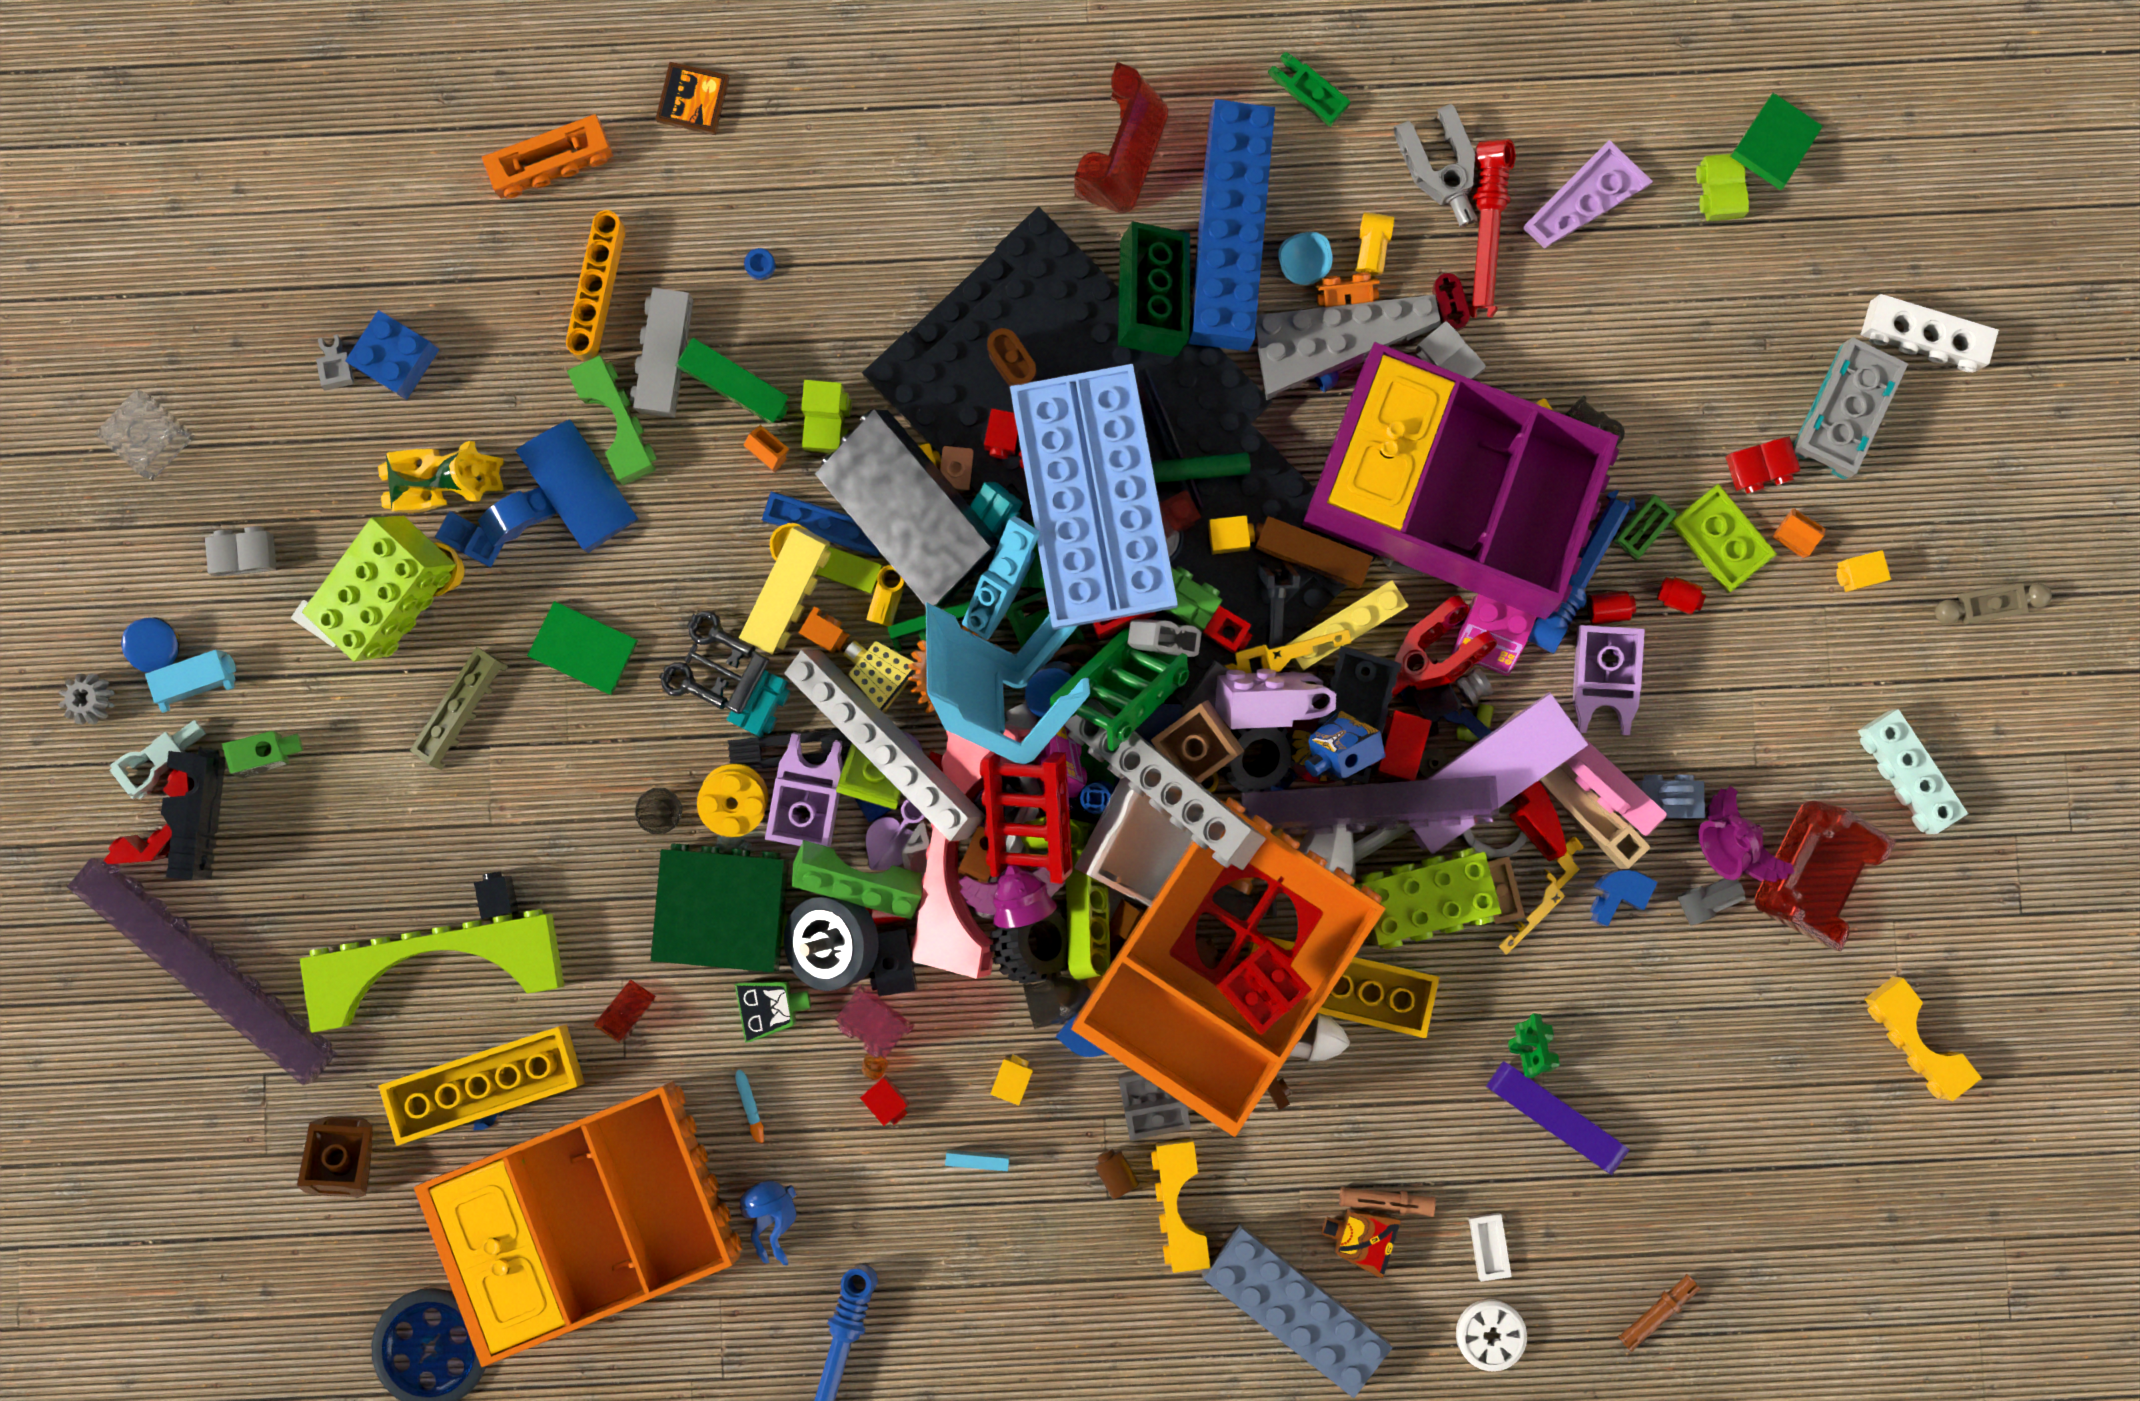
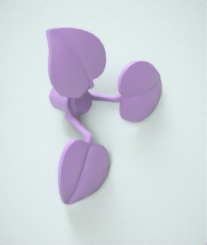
(886, 835)

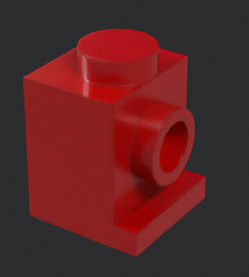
(1221, 619)

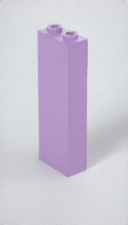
(1514, 753)

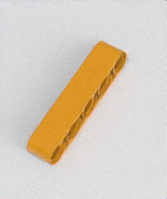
(590, 272)

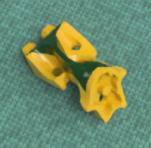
(455, 472)

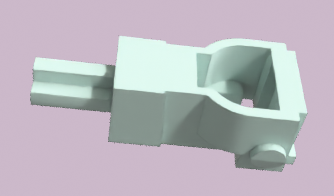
(158, 754)

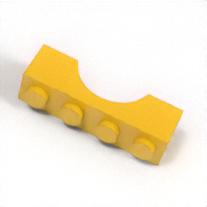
(1897, 1008)
(1186, 1245)

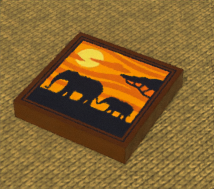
(692, 98)

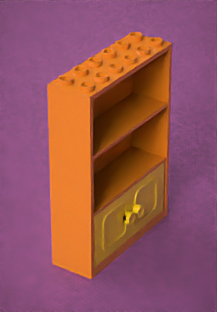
(580, 1228)

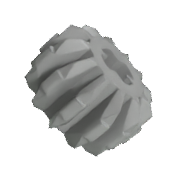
(96, 698)

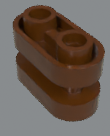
(1011, 358)

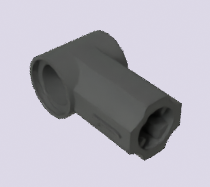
(1703, 902)

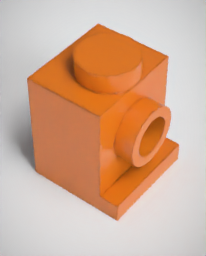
(824, 631)

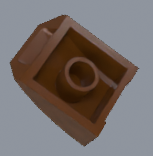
(337, 1157)

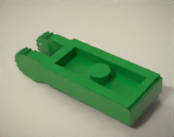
(1311, 90)

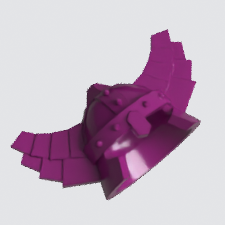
(1736, 843)
(1016, 898)

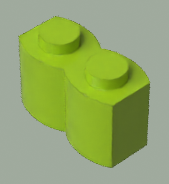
(1723, 188)

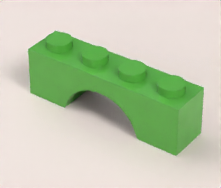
(628, 453)
(824, 873)

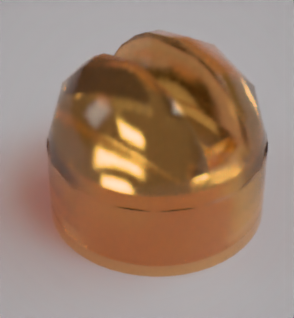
(869, 1072)

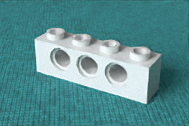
(1975, 338)

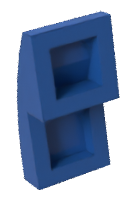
(467, 539)

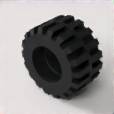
(1268, 767)
(1016, 958)

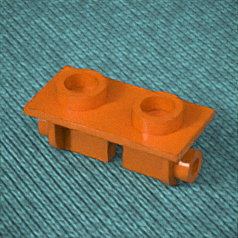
(1335, 289)

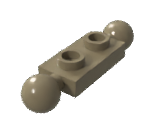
(1993, 603)

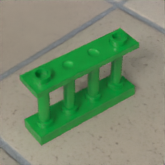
(1109, 665)

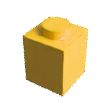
(1230, 534)
(1863, 571)
(1012, 1079)

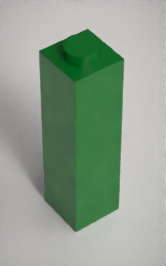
(733, 381)

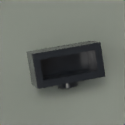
(893, 966)

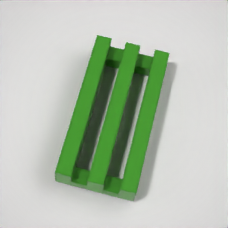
(1628, 546)

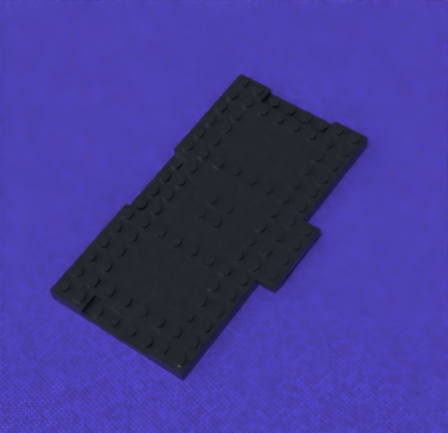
(1069, 326)

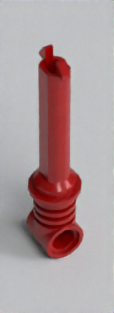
(1493, 161)

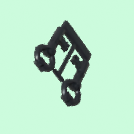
(747, 682)

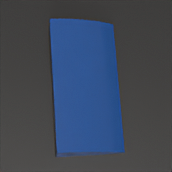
(577, 485)

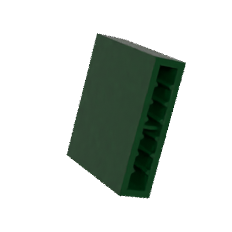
(720, 908)

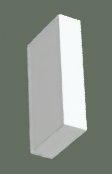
(1489, 1247)

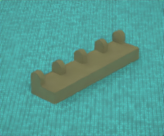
(457, 707)

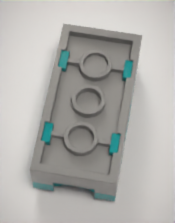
(1849, 407)

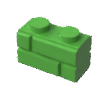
(1194, 601)

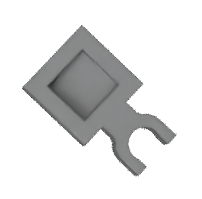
(332, 368)

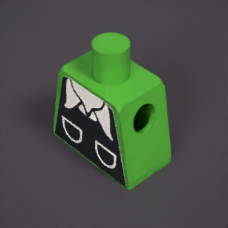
(247, 755)
(768, 1007)

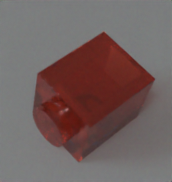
(1178, 514)

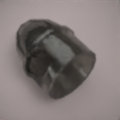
(1055, 1000)

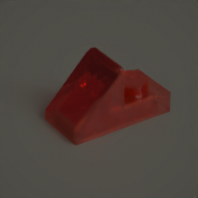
(625, 1011)

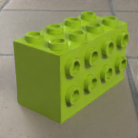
(379, 588)
(1432, 897)

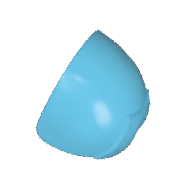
(1305, 258)

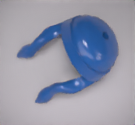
(769, 1203)

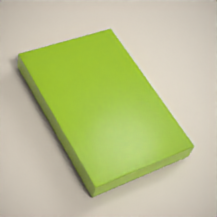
(1723, 538)

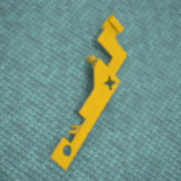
(1287, 652)
(1552, 889)

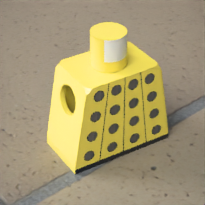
(879, 672)

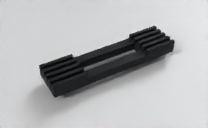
(749, 750)

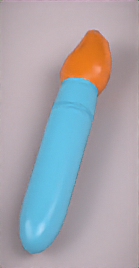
(756, 1127)

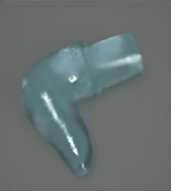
(735, 842)

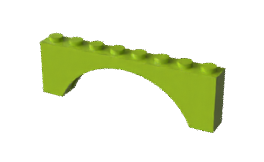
(341, 979)

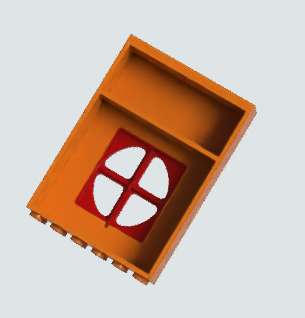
(1162, 1004)

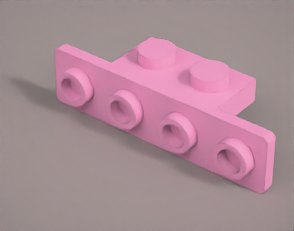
(1615, 789)

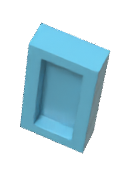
(977, 1160)

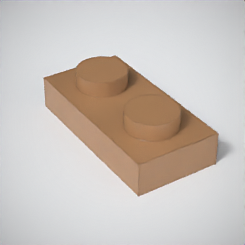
(1506, 890)

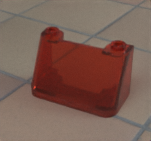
(1118, 178)
(1827, 854)

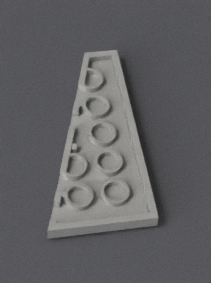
(1324, 340)

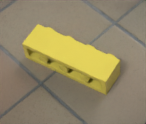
(785, 589)
(1358, 618)

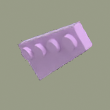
(1592, 191)

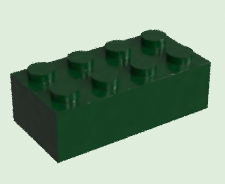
(1154, 289)

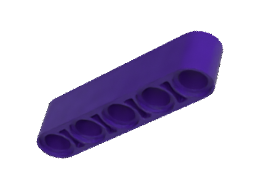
(1557, 1118)

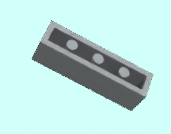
(663, 344)

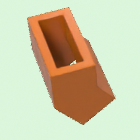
(766, 448)
(1799, 533)

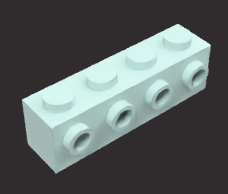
(1912, 772)

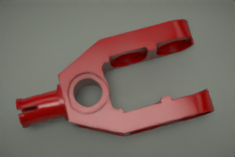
(1425, 634)

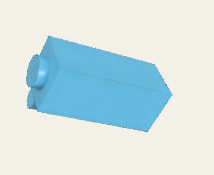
(191, 678)

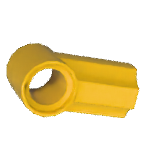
(1374, 235)
(885, 599)

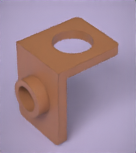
(957, 468)

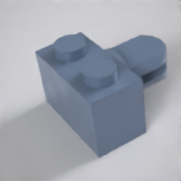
(1677, 798)

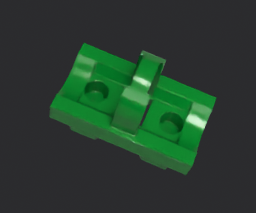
(1537, 1034)

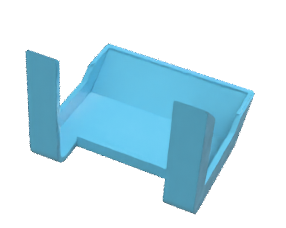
(969, 677)

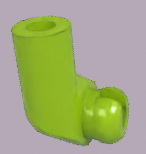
(1484, 714)

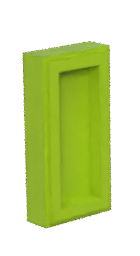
(850, 570)

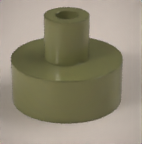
(1433, 754)

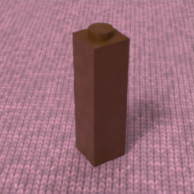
(1312, 552)

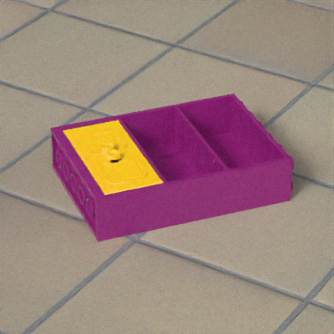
(1463, 482)

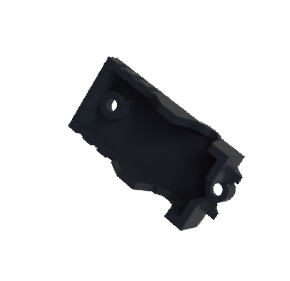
(1361, 696)
(194, 815)

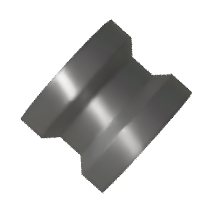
(1474, 686)

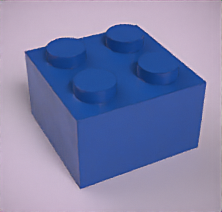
(392, 355)

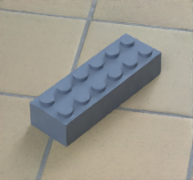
(1296, 1310)

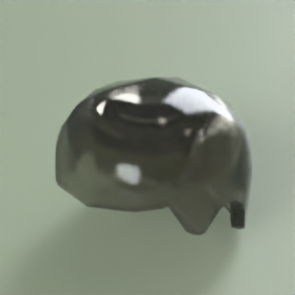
(658, 811)

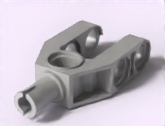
(1433, 181)

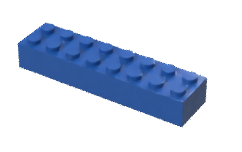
(1231, 225)

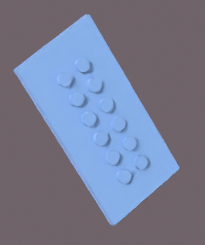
(1093, 497)

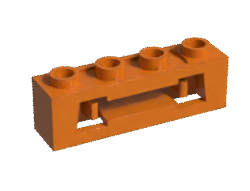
(509, 176)

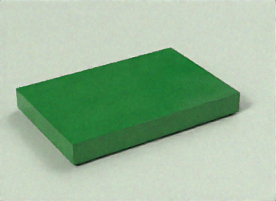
(1776, 141)
(582, 648)

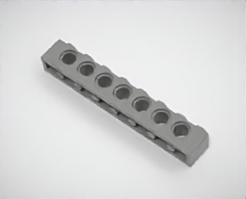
(1240, 838)

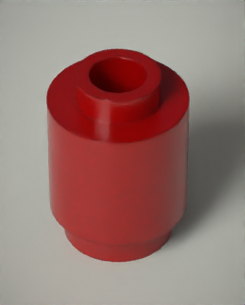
(1681, 595)

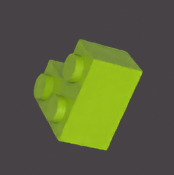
(825, 412)

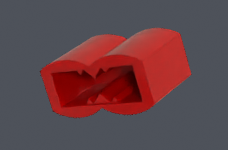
(1763, 464)

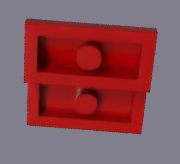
(1263, 987)

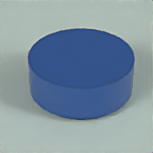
(759, 264)

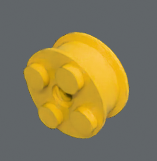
(731, 817)

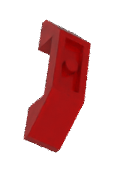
(157, 847)

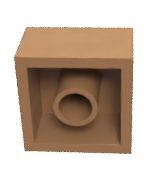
(1199, 742)

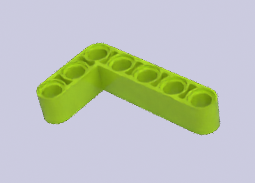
(1086, 907)

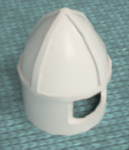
(1321, 1040)

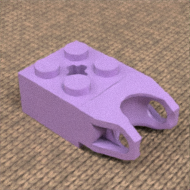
(1603, 685)
(1269, 698)
(808, 786)

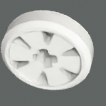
(1503, 1350)

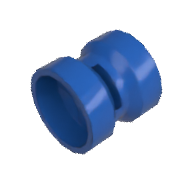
(1101, 793)

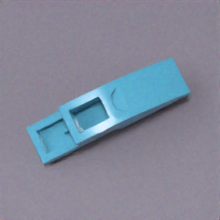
(1003, 579)

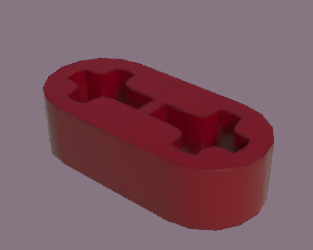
(1457, 300)

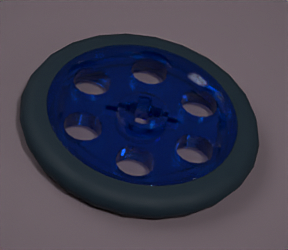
(387, 1344)

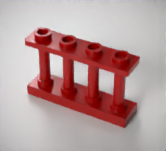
(1053, 802)

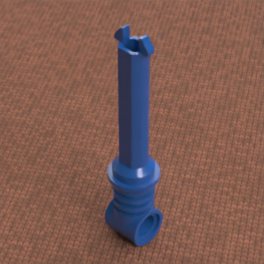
(1551, 631)
(845, 1328)

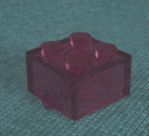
(872, 1022)

